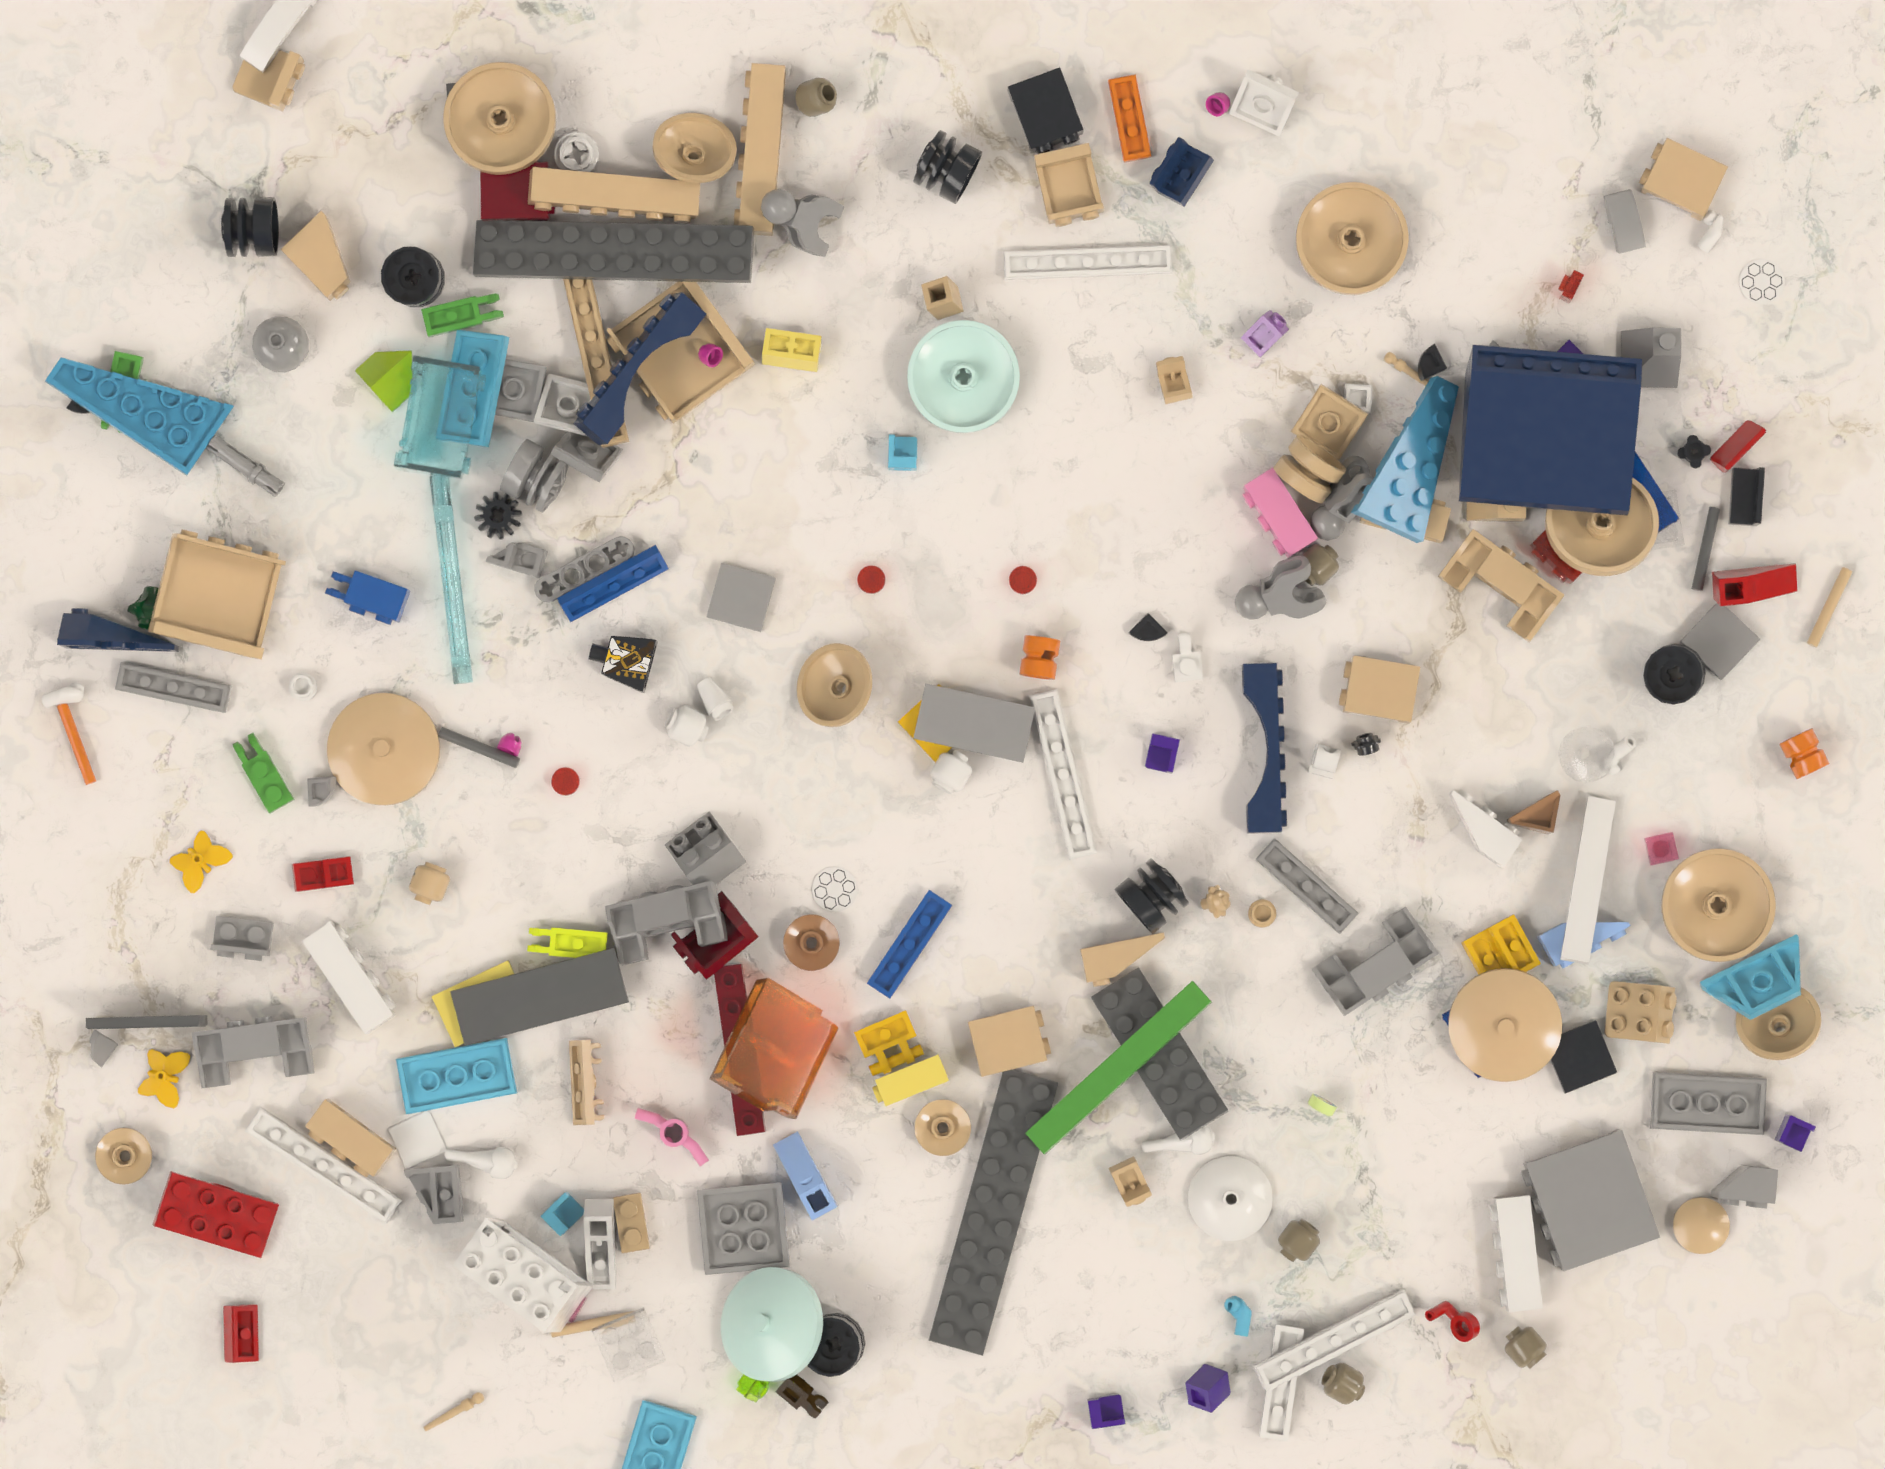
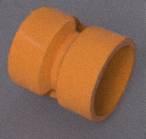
(1039, 657)
(1804, 753)

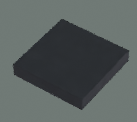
(1582, 1057)

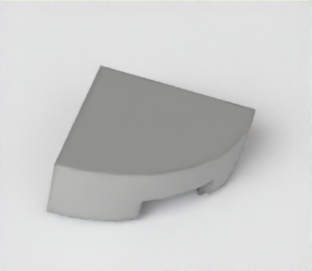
(320, 790)
(101, 1047)

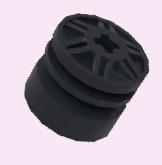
(947, 166)
(250, 227)
(398, 269)
(1659, 681)
(1152, 895)
(843, 1358)

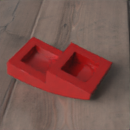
(322, 874)

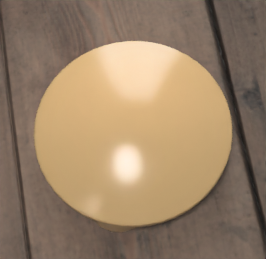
(1701, 1225)

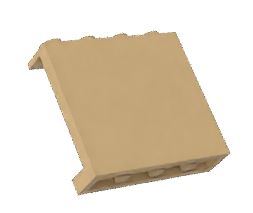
(674, 369)
(215, 594)

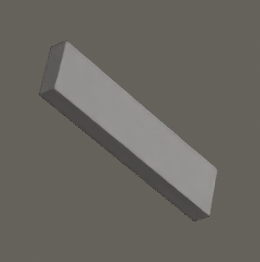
(173, 687)
(1307, 886)

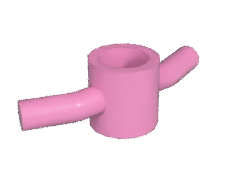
(662, 1124)

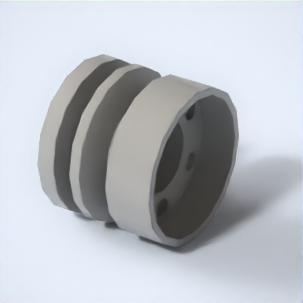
(534, 475)

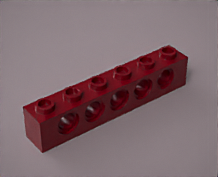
(731, 1000)

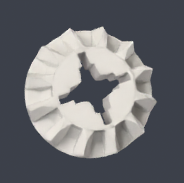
(583, 143)

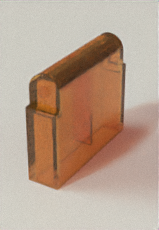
(775, 1049)

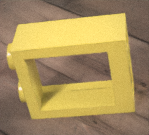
(910, 1080)

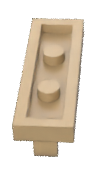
(583, 1082)

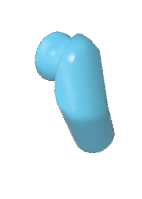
(1241, 1313)

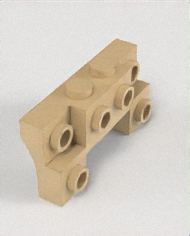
(1506, 576)

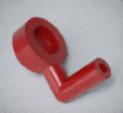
(1463, 1325)

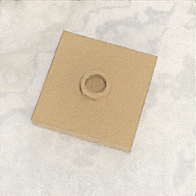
(1330, 421)

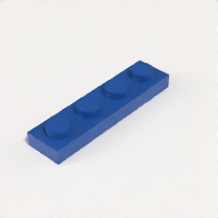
(612, 583)
(909, 944)

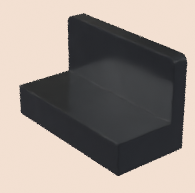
(1746, 496)

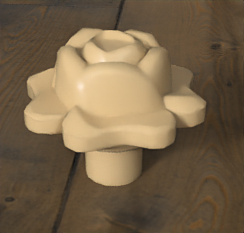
(1216, 901)

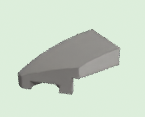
(520, 558)

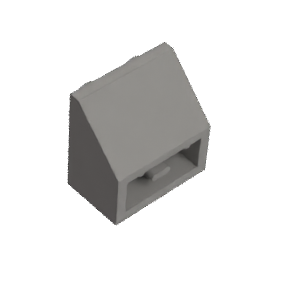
(705, 851)
(1748, 1184)

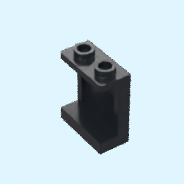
(1046, 111)

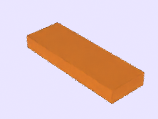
(1129, 118)

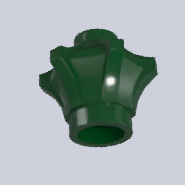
(144, 607)

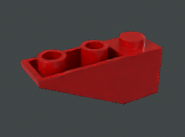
(1753, 584)

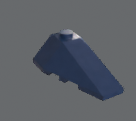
(89, 631)

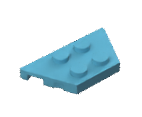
(1760, 980)

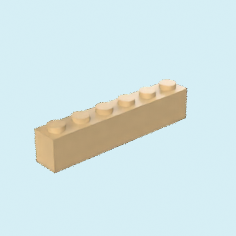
(761, 142)
(613, 193)

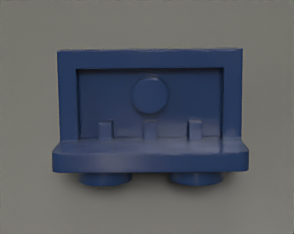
(1180, 172)

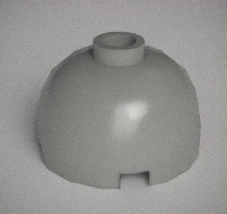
(280, 344)

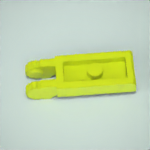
(569, 942)

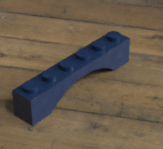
(605, 412)
(1260, 687)

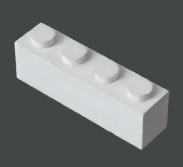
(349, 978)
(1517, 1253)

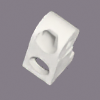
(1324, 761)

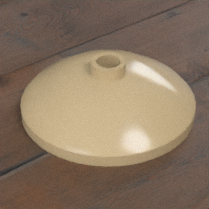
(697, 138)
(822, 684)
(1798, 1017)

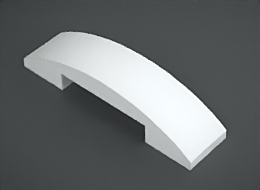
(272, 31)

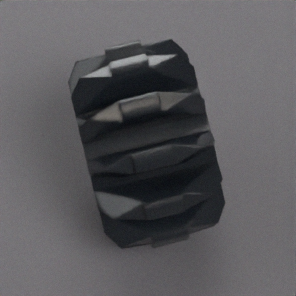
(488, 515)

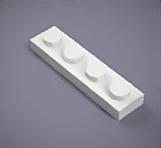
(1279, 1401)

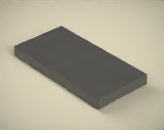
(146, 1022)

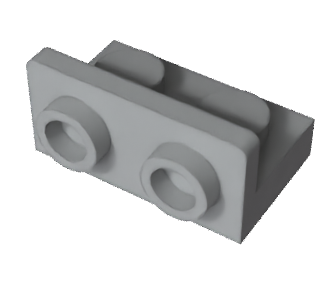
(242, 937)

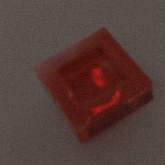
(1570, 285)

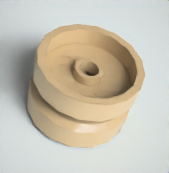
(1310, 469)

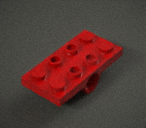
(215, 1214)

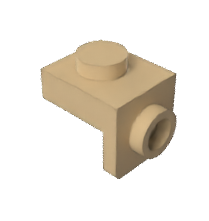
(1173, 379)
(1130, 1182)

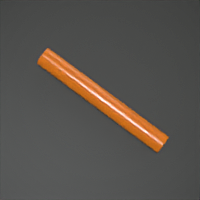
(76, 744)

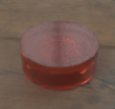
(871, 579)
(1022, 580)
(565, 781)

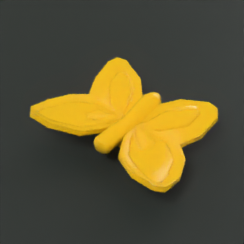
(196, 859)
(162, 1072)

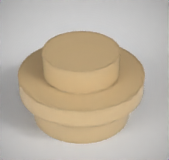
(1262, 913)

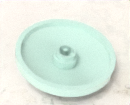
(963, 376)
(771, 1324)

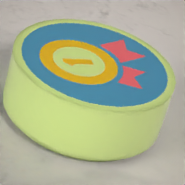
(1322, 1105)

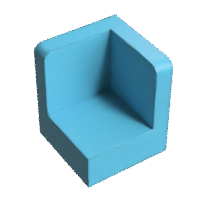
(902, 453)
(563, 1213)

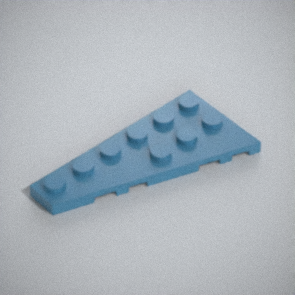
(154, 416)
(1409, 471)

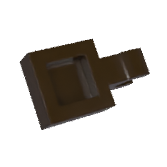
(798, 1393)

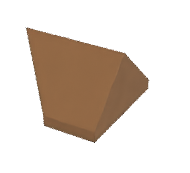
(1538, 816)

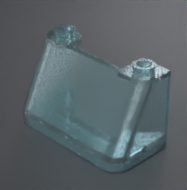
(439, 418)

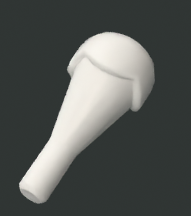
(1198, 1142)
(498, 1162)

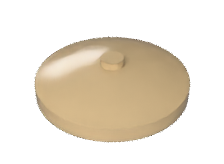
(499, 118)
(1352, 238)
(1605, 542)
(383, 749)
(1718, 905)
(1505, 1025)

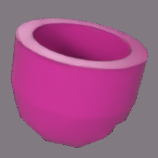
(1218, 104)
(710, 355)
(510, 744)

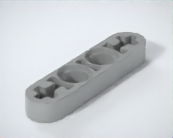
(583, 567)

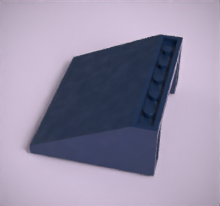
(1549, 429)

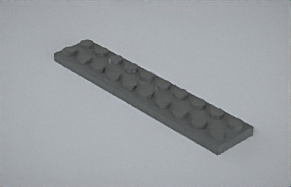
(613, 251)
(992, 1213)

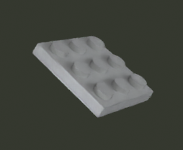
(743, 1228)

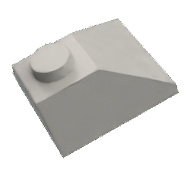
(1659, 354)

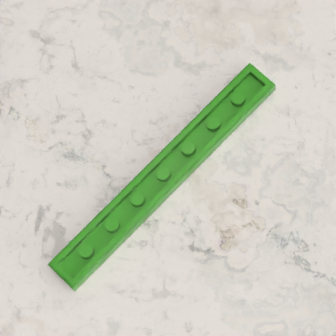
(1118, 1067)

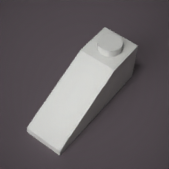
(600, 1243)

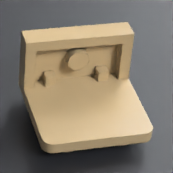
(274, 84)
(1640, 1012)

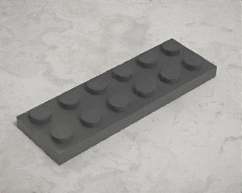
(1173, 1072)

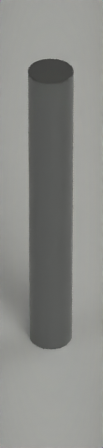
(1705, 549)
(478, 747)

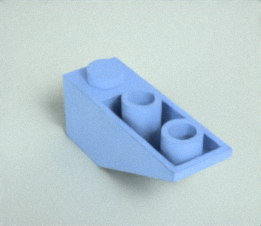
(1553, 939)
(805, 1176)

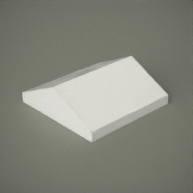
(560, 403)

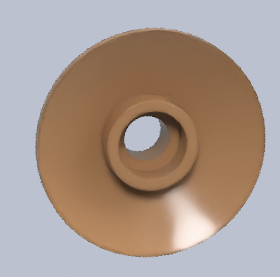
(797, 936)

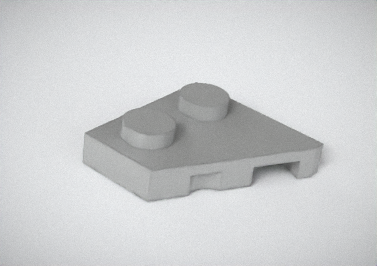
(439, 1191)

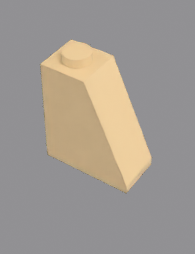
(318, 257)

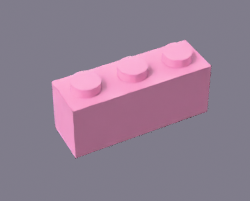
(1279, 513)

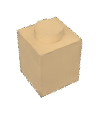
(942, 298)

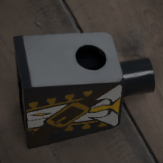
(626, 660)

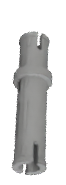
(255, 472)

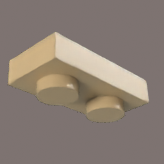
(631, 1223)

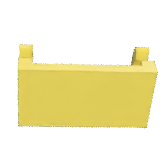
(791, 350)

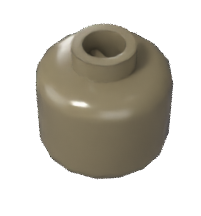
(816, 97)
(1322, 563)
(1299, 1240)
(1525, 1347)
(1343, 1383)

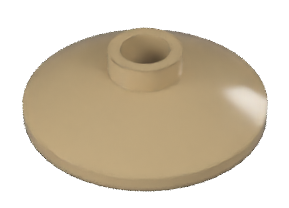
(942, 1143)
(109, 1156)

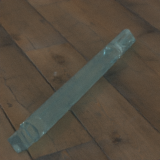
(451, 579)

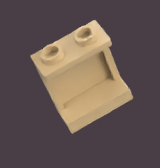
(1683, 177)
(1068, 184)
(1380, 688)
(1009, 1040)

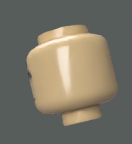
(429, 883)

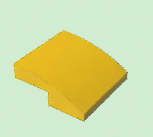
(1501, 947)

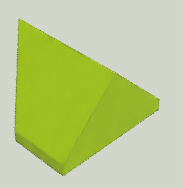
(388, 376)

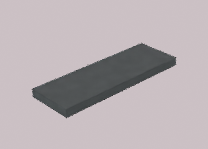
(539, 996)

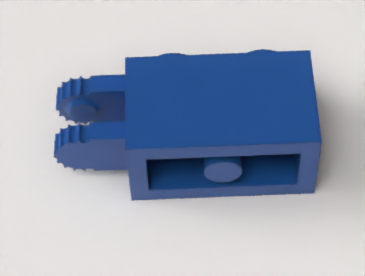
(371, 595)

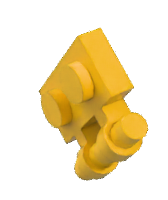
(884, 1035)

